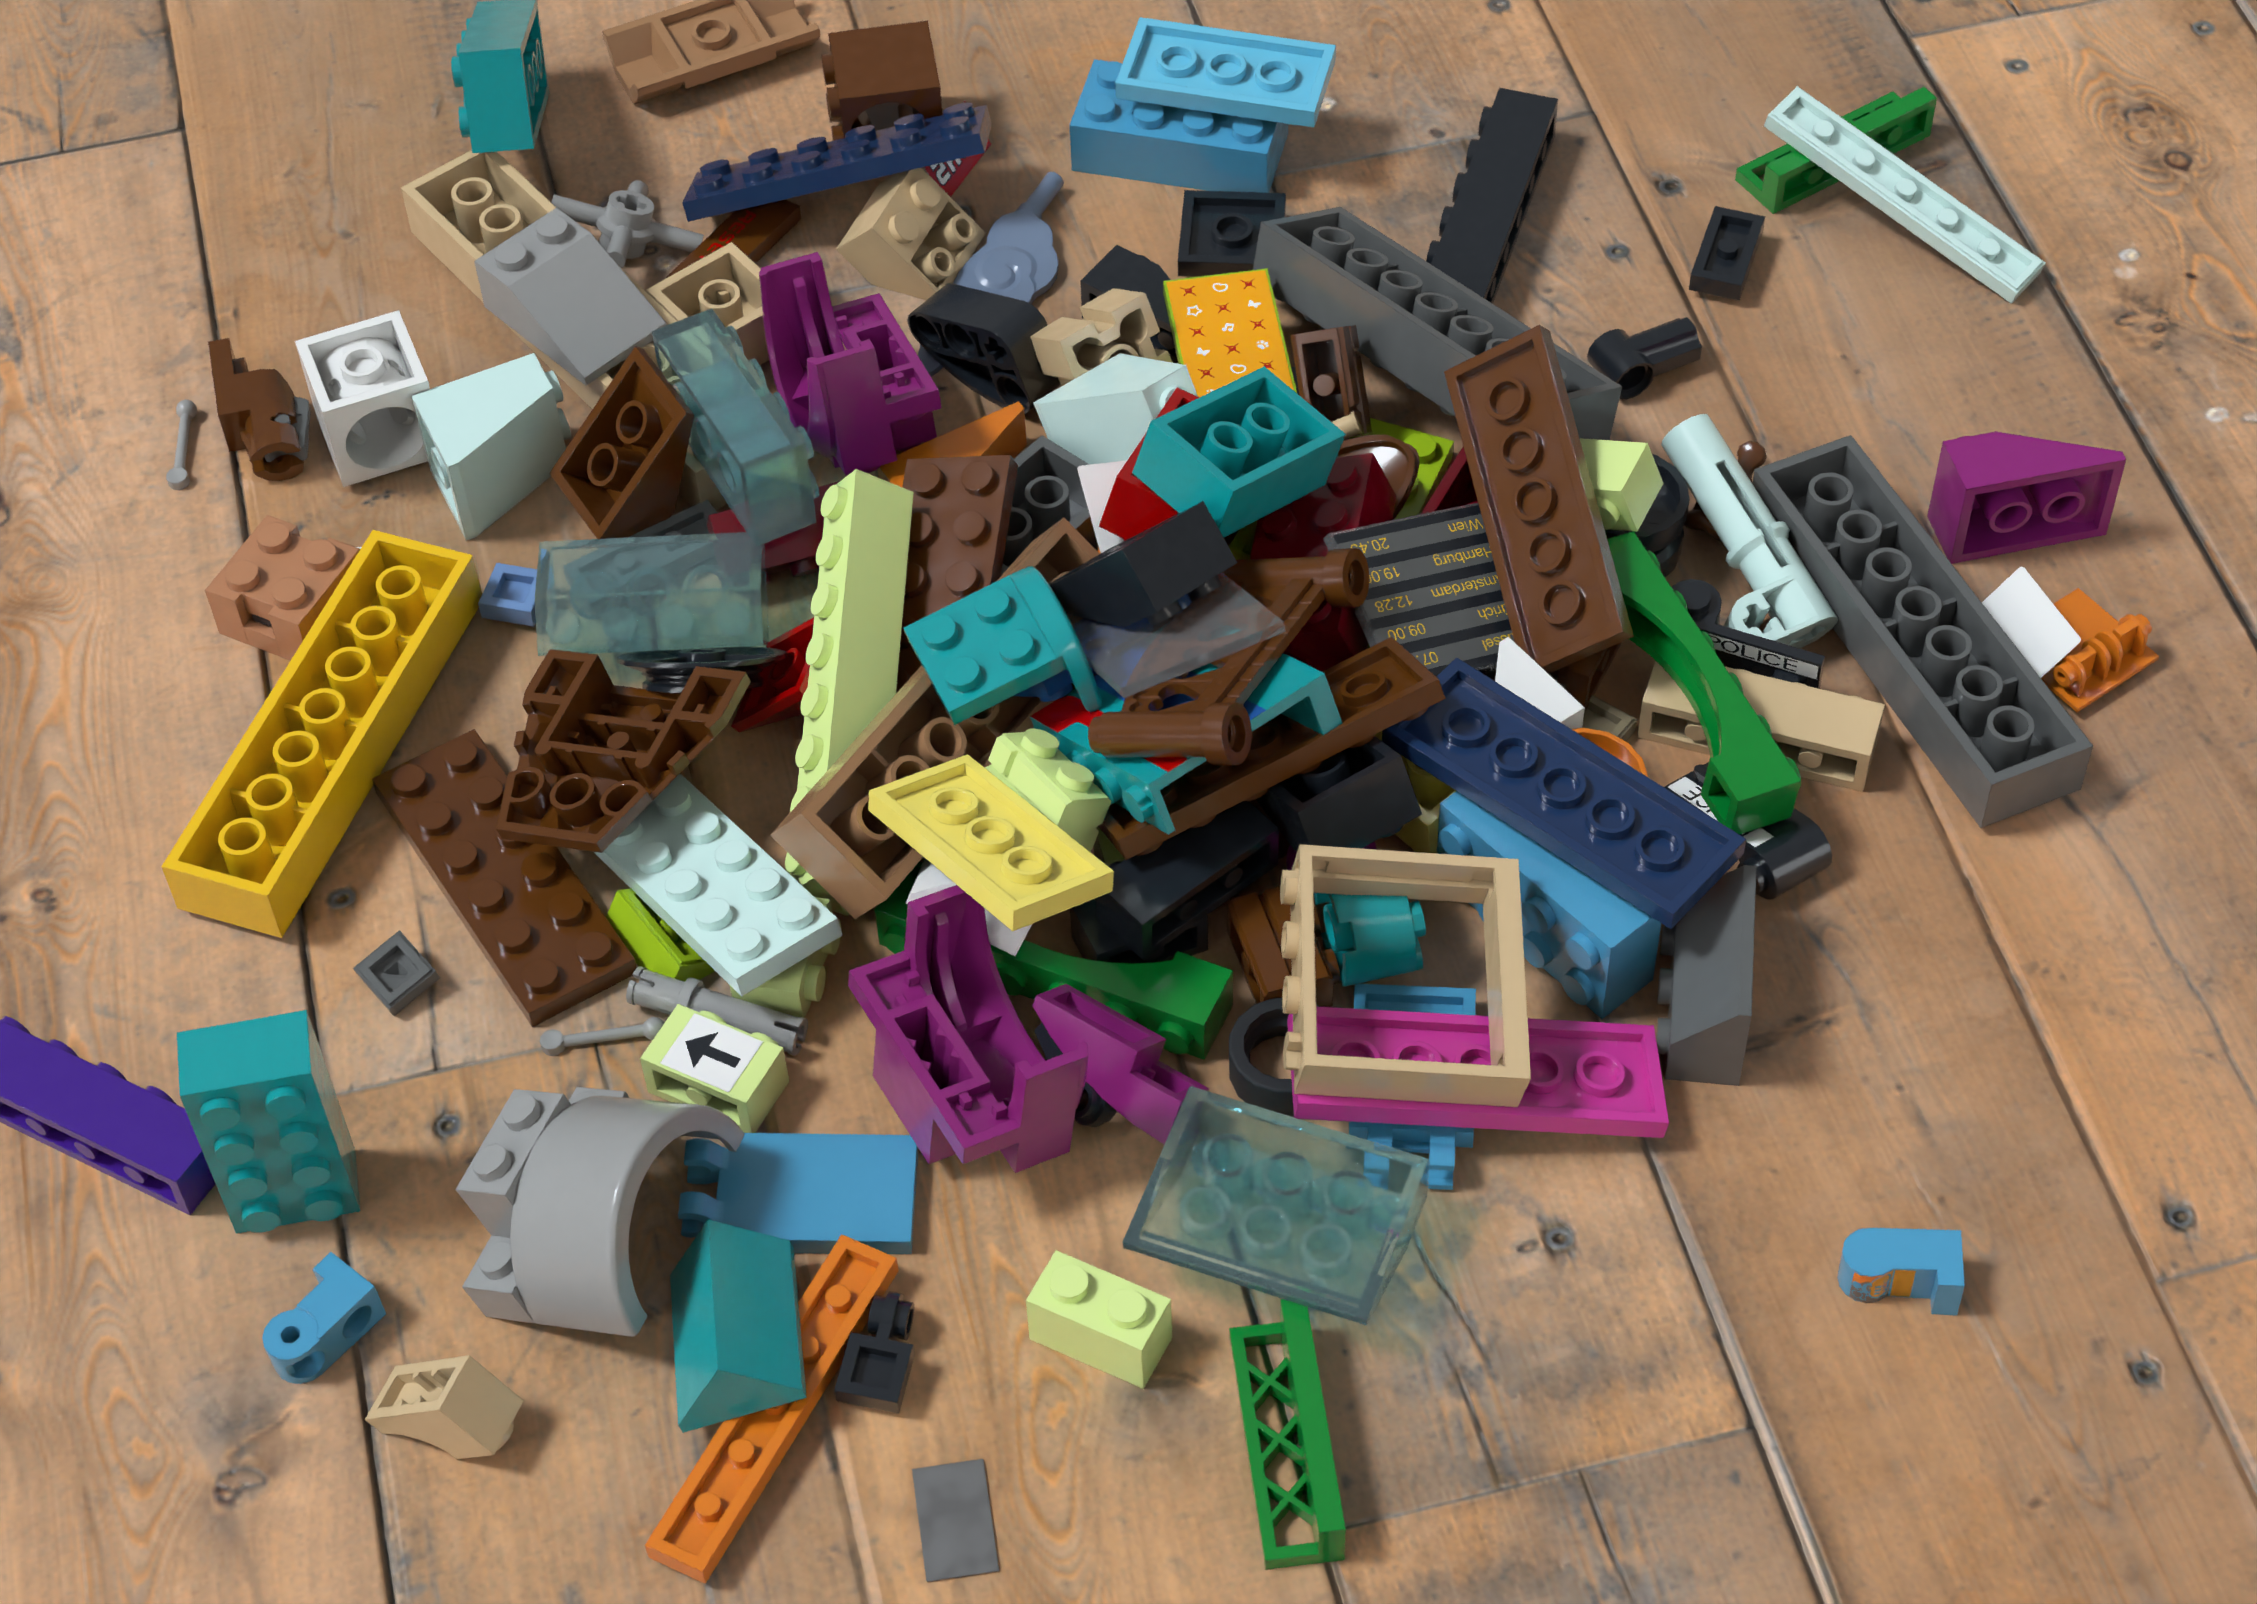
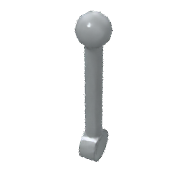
(178, 476)
(554, 1042)

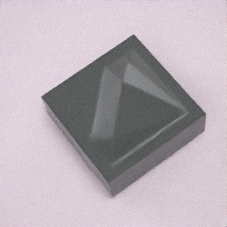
(396, 973)

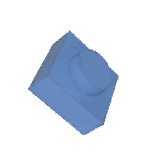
(510, 595)

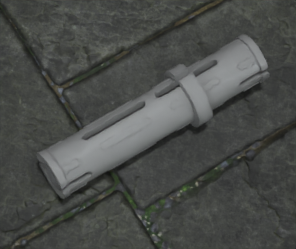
(664, 994)

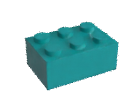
(1239, 451)

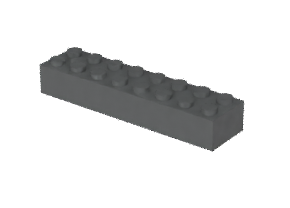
(1405, 309)
(1925, 635)

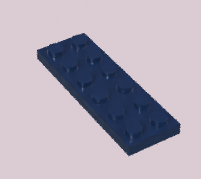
(841, 162)
(1568, 794)

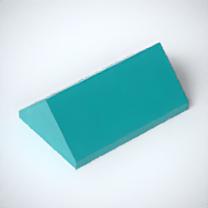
(735, 1326)

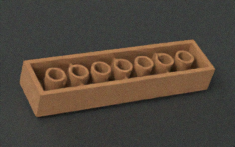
(831, 826)

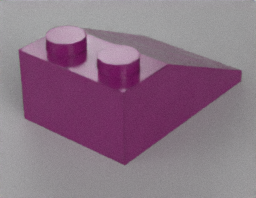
(2020, 494)

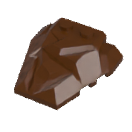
(604, 749)

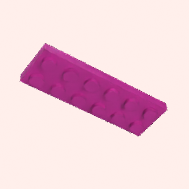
(1581, 1080)

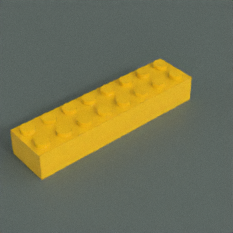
(323, 734)

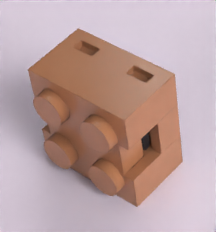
(277, 586)

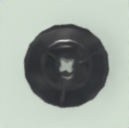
(671, 669)

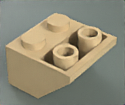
(910, 236)

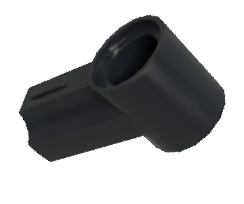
(1640, 357)

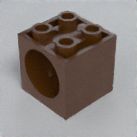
(880, 76)

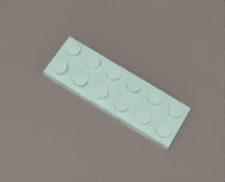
(719, 888)

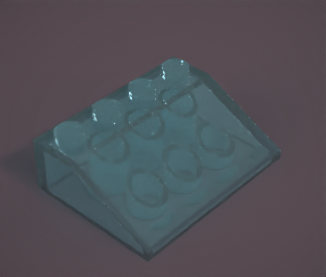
(1280, 1205)

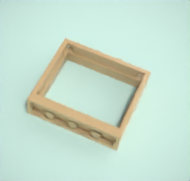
(1420, 877)

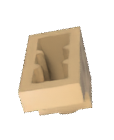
(447, 1405)

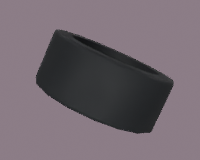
(1256, 1025)

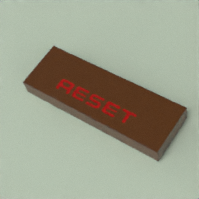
(750, 229)

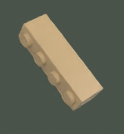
(1819, 729)

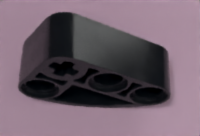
(984, 343)

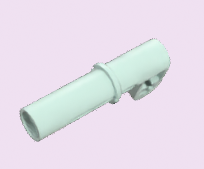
(1752, 537)

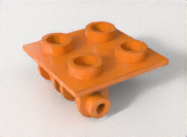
(2104, 657)

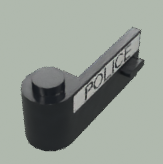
(1745, 650)
(1782, 851)

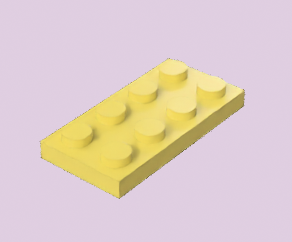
(991, 842)

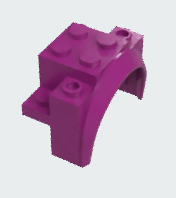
(853, 400)
(955, 1047)

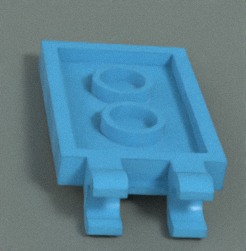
(1435, 1140)
(807, 1188)

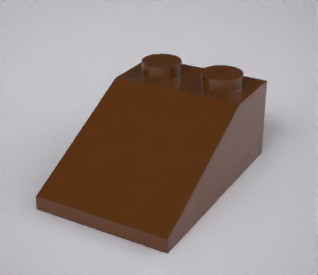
(628, 453)

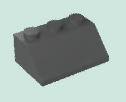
(1709, 983)

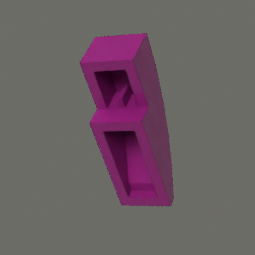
(1120, 1058)

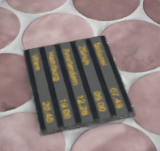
(1432, 587)

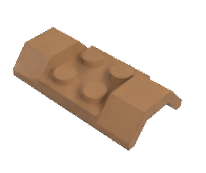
(703, 43)

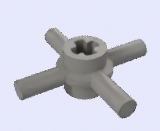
(628, 223)

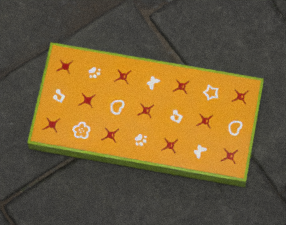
(1226, 328)

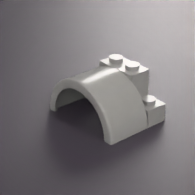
(560, 1200)

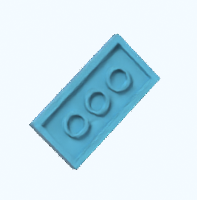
(1226, 72)

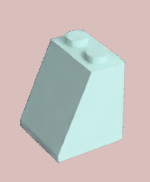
(1110, 406)
(492, 438)

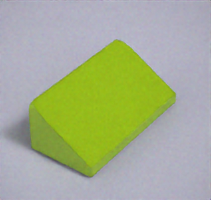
(653, 940)

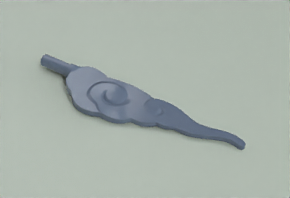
(1017, 255)

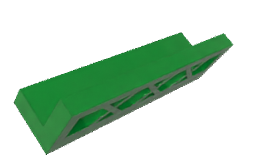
(1793, 177)
(1313, 1437)

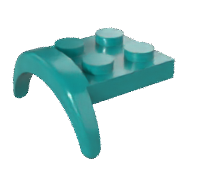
(1000, 645)

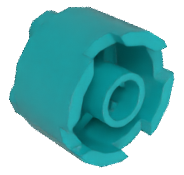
(1372, 935)

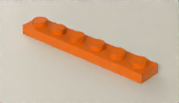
(751, 1446)

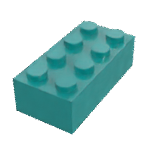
(501, 76)
(268, 1121)

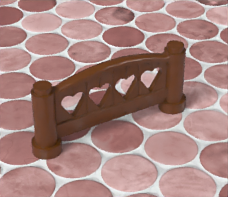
(1216, 720)

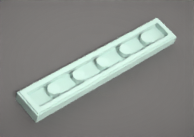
(1904, 194)

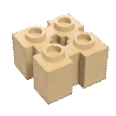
(1110, 325)

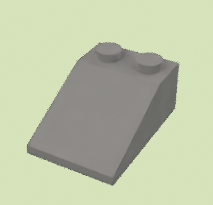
(566, 296)

